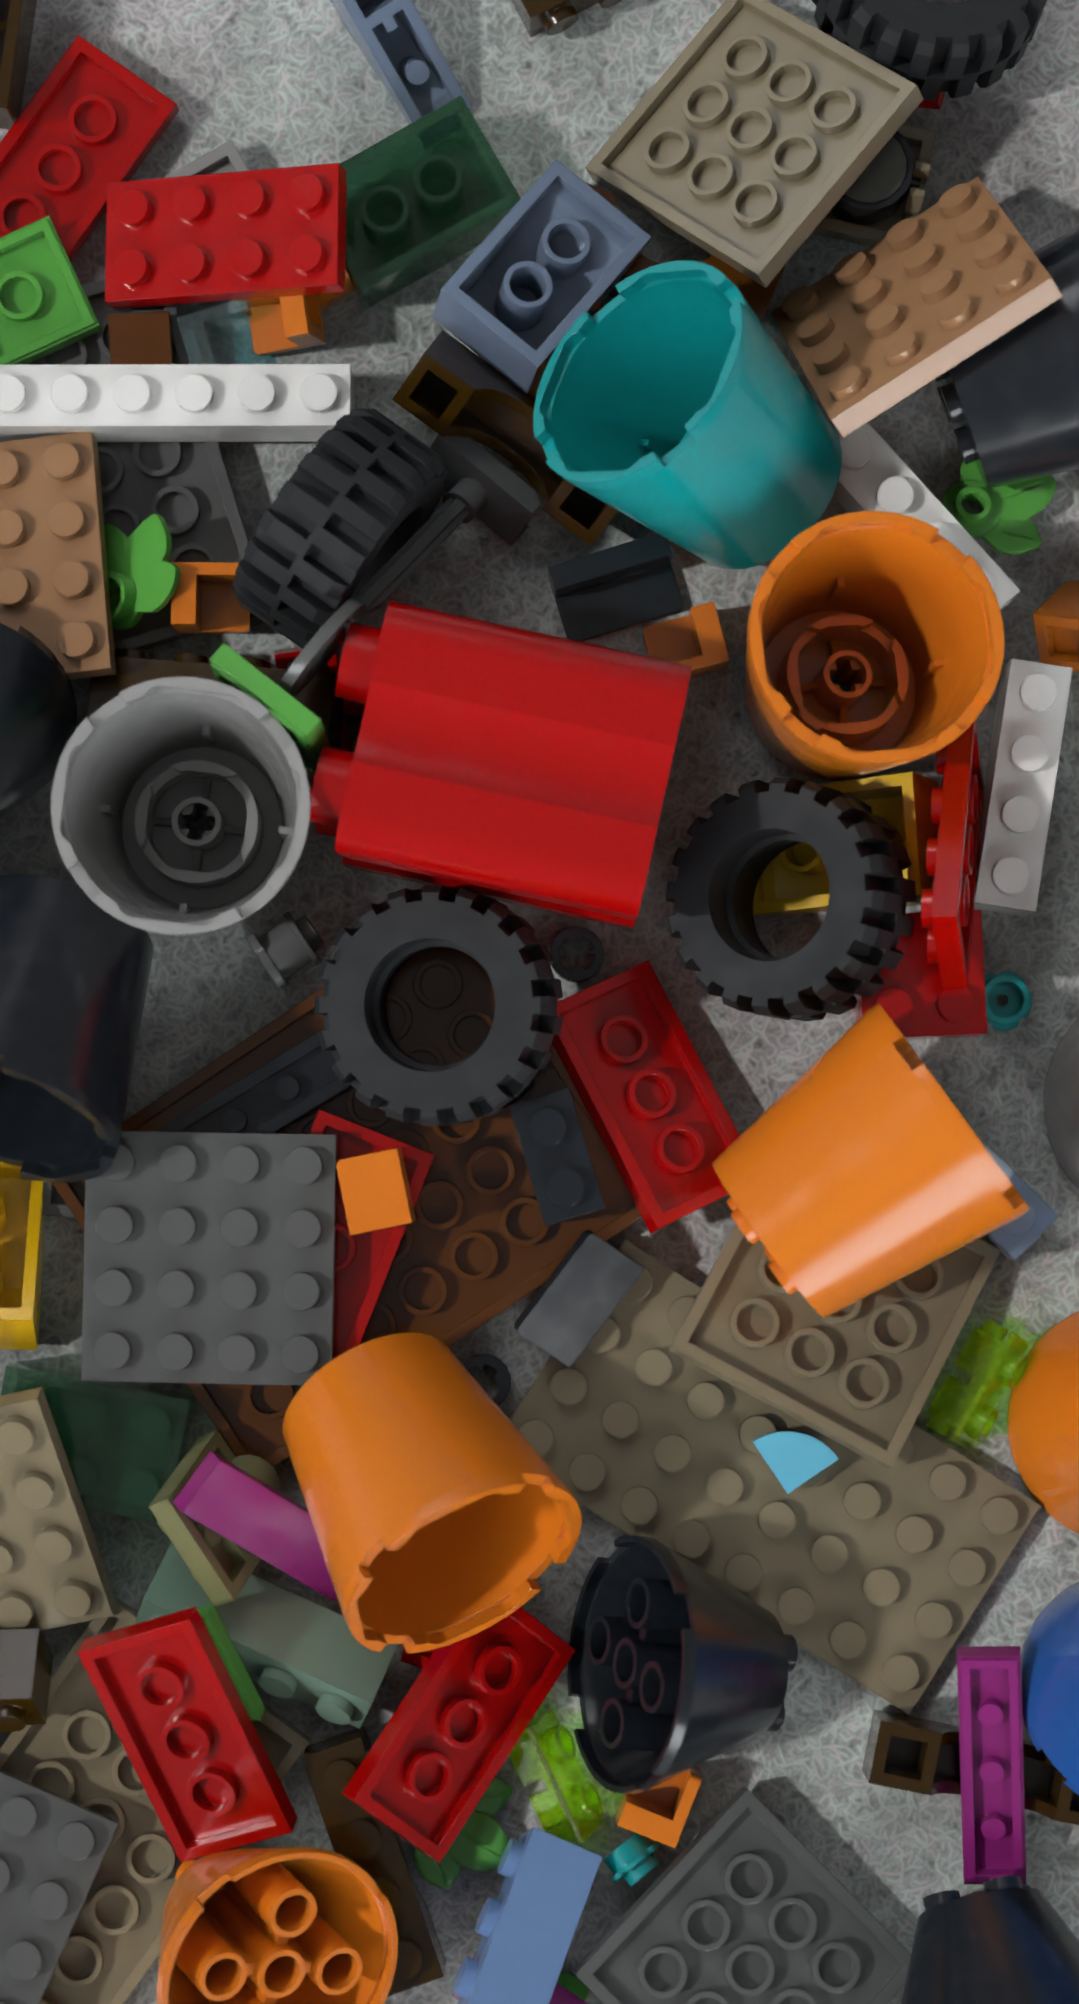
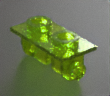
(972, 1405)
(570, 1803)

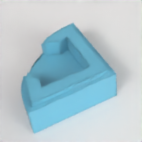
(794, 1456)

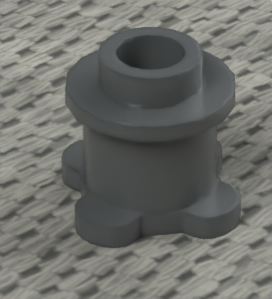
(287, 948)

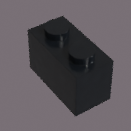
(557, 1157)

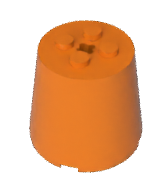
(894, 620)
(862, 1172)
(423, 1494)

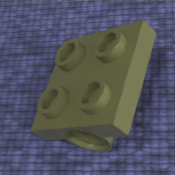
(212, 1559)

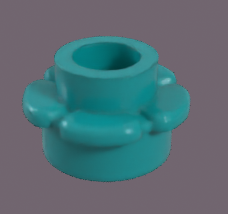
(1018, 1000)
(632, 1859)

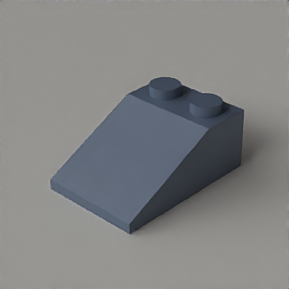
(538, 274)

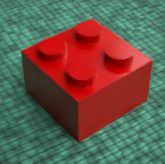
(915, 994)

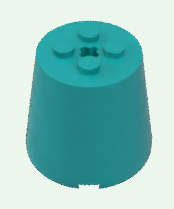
(688, 418)

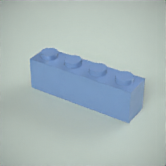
(529, 1922)

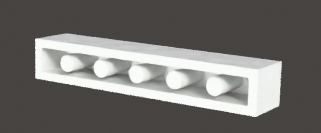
(175, 401)

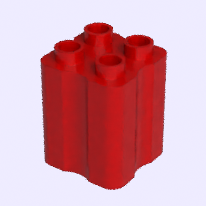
(501, 762)

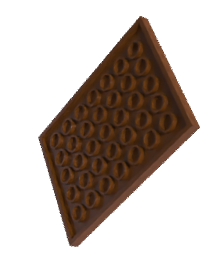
(477, 1216)

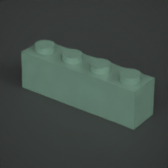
(283, 1641)

